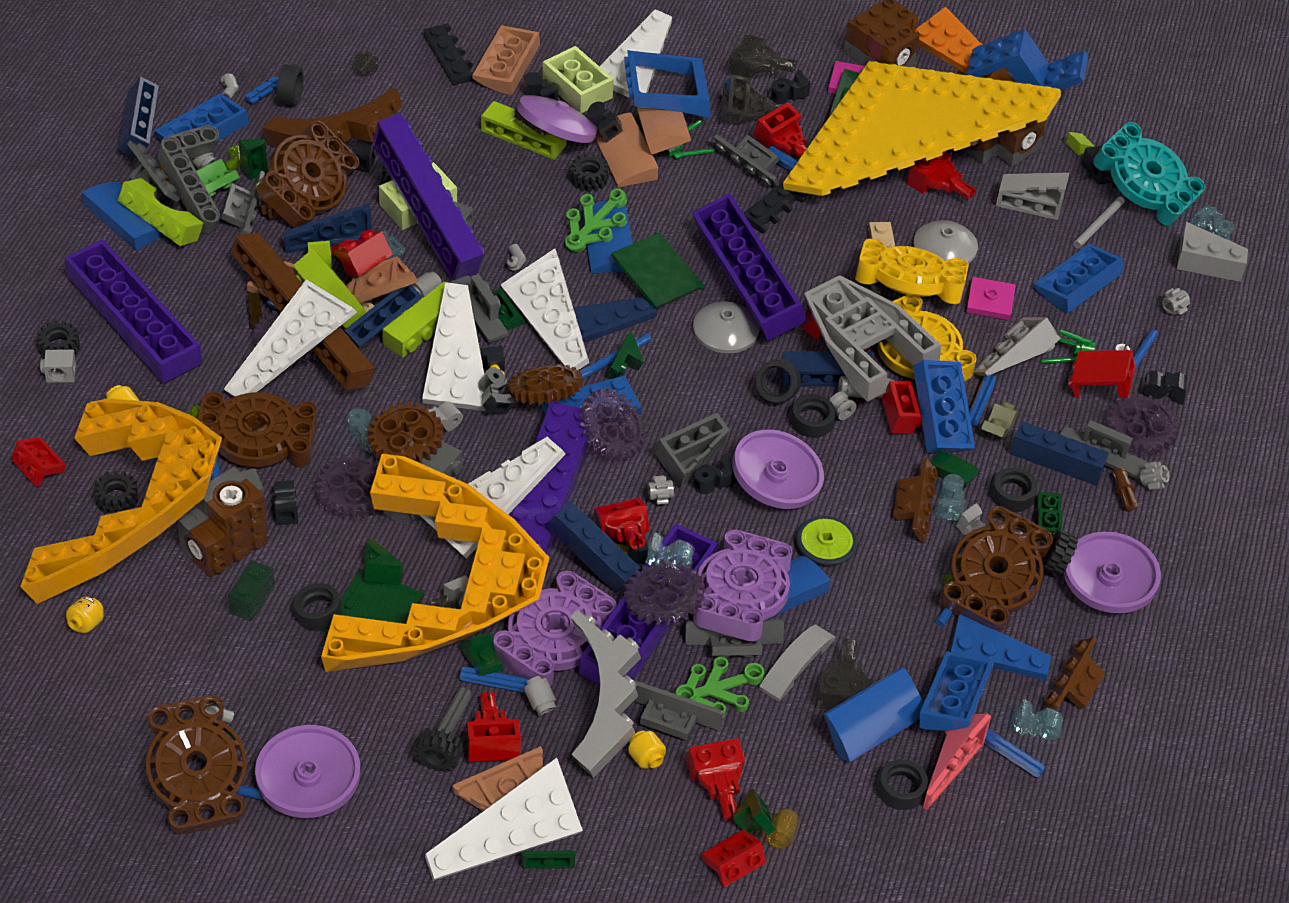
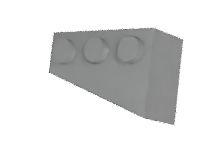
(1033, 193)
(1211, 254)

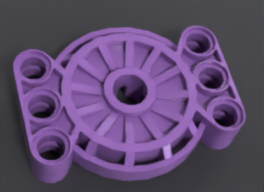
(744, 585)
(532, 650)

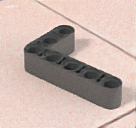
(185, 178)

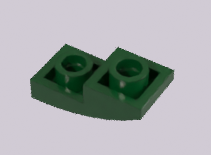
(1049, 511)

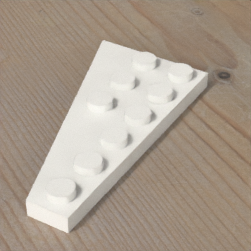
(646, 38)
(546, 304)
(299, 327)
(455, 354)
(511, 482)
(522, 820)

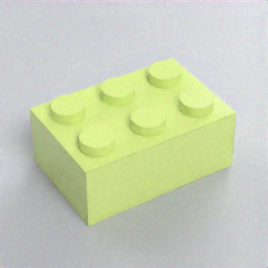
(578, 79)
(395, 205)

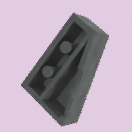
(691, 447)

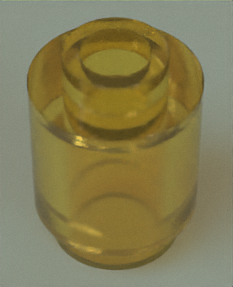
(786, 827)

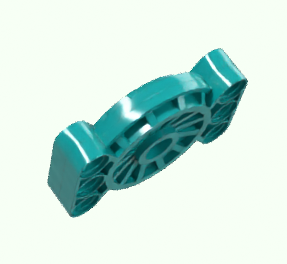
(1149, 173)

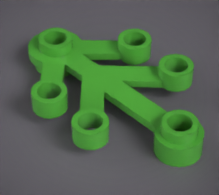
(579, 238)
(717, 688)

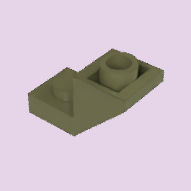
(1001, 419)

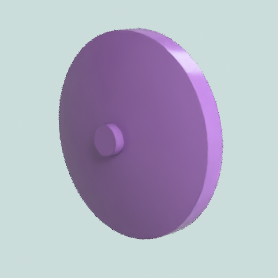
(557, 118)
(777, 469)
(1113, 572)
(307, 771)

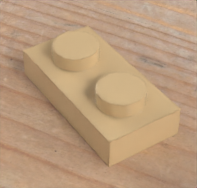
(883, 232)

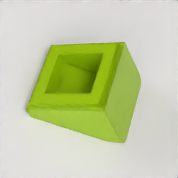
(1078, 142)
(322, 249)

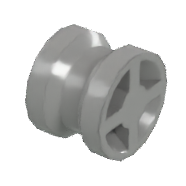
(843, 406)

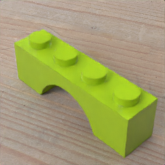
(177, 225)

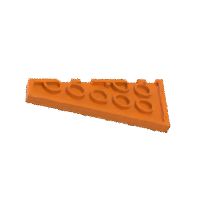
(952, 42)

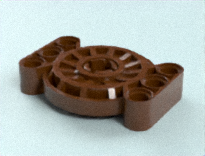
(302, 195)
(280, 428)
(997, 592)
(203, 789)

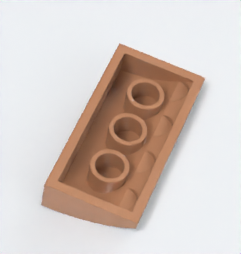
(507, 59)
(663, 128)
(628, 154)

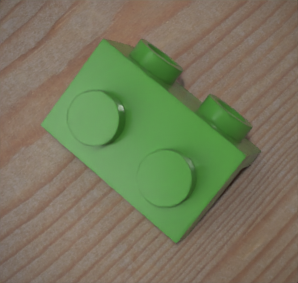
(216, 176)

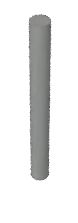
(1099, 222)

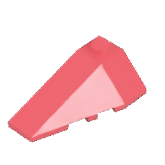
(956, 753)

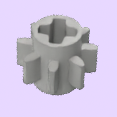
(1176, 301)
(1154, 475)
(660, 490)

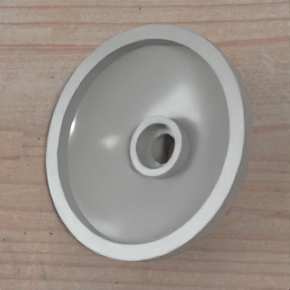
(947, 240)
(725, 327)

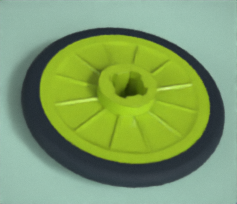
(826, 540)

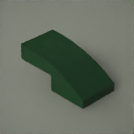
(951, 464)

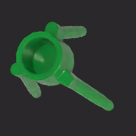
(675, 151)
(1081, 344)

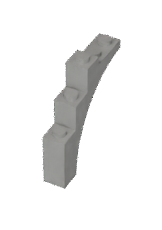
(609, 729)

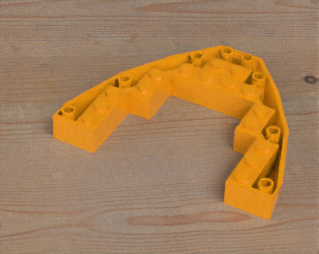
(178, 483)
(502, 580)

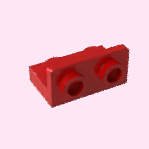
(36, 459)
(735, 857)

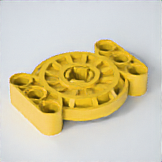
(912, 271)
(939, 329)

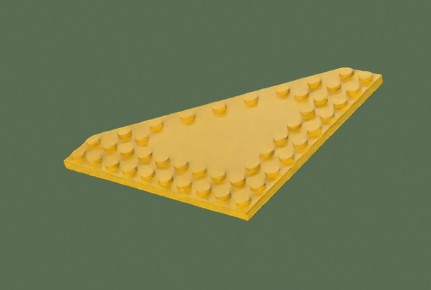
(911, 115)

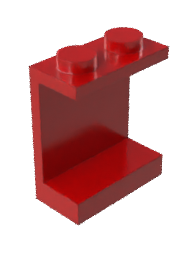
(1103, 368)

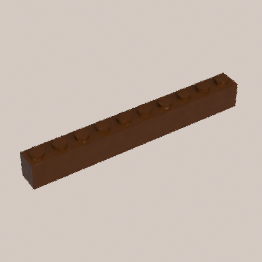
(280, 286)

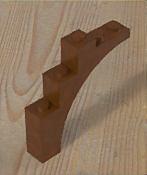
(356, 123)

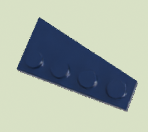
(335, 228)
(610, 317)

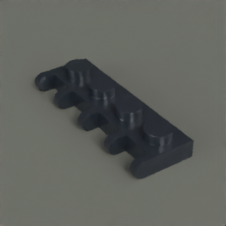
(448, 54)
(770, 206)

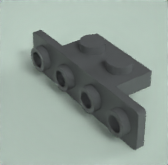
(753, 155)
(150, 173)
(240, 206)
(484, 307)
(1111, 441)
(726, 645)
(673, 712)

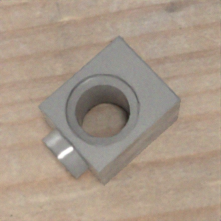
(59, 365)

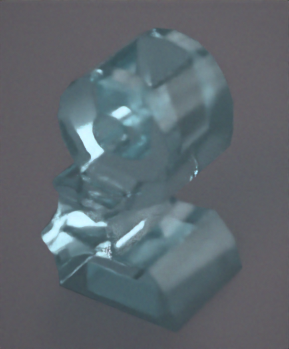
(1211, 217)
(358, 424)
(951, 498)
(677, 551)
(1044, 723)

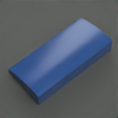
(216, 112)
(104, 203)
(600, 252)
(1079, 277)
(943, 406)
(806, 582)
(955, 692)
(874, 714)

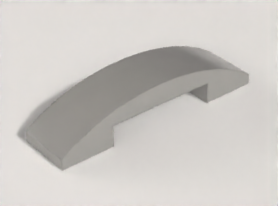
(794, 661)

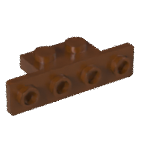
(915, 499)
(1078, 678)

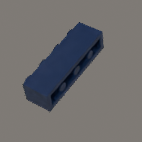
(138, 115)
(373, 322)
(815, 368)
(1059, 453)
(593, 546)

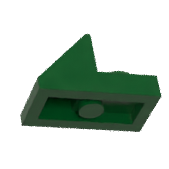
(627, 355)
(381, 564)
(481, 654)
(754, 814)

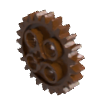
(545, 384)
(406, 432)

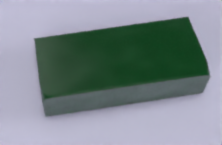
(253, 157)
(508, 312)
(548, 859)

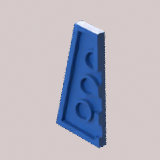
(619, 383)
(1009, 654)

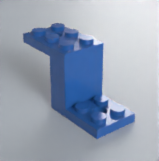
(1027, 63)

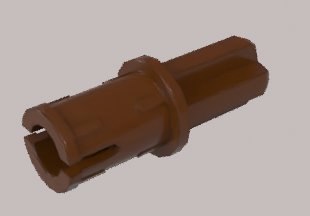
(1125, 489)

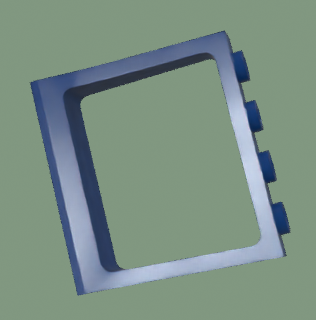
(689, 66)

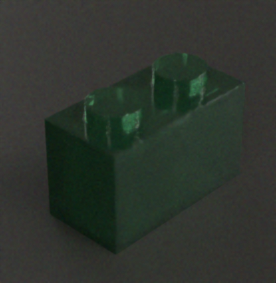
(251, 591)

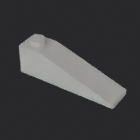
(1023, 341)

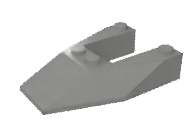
(858, 318)

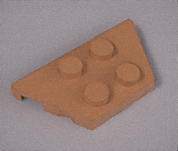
(381, 280)
(493, 784)

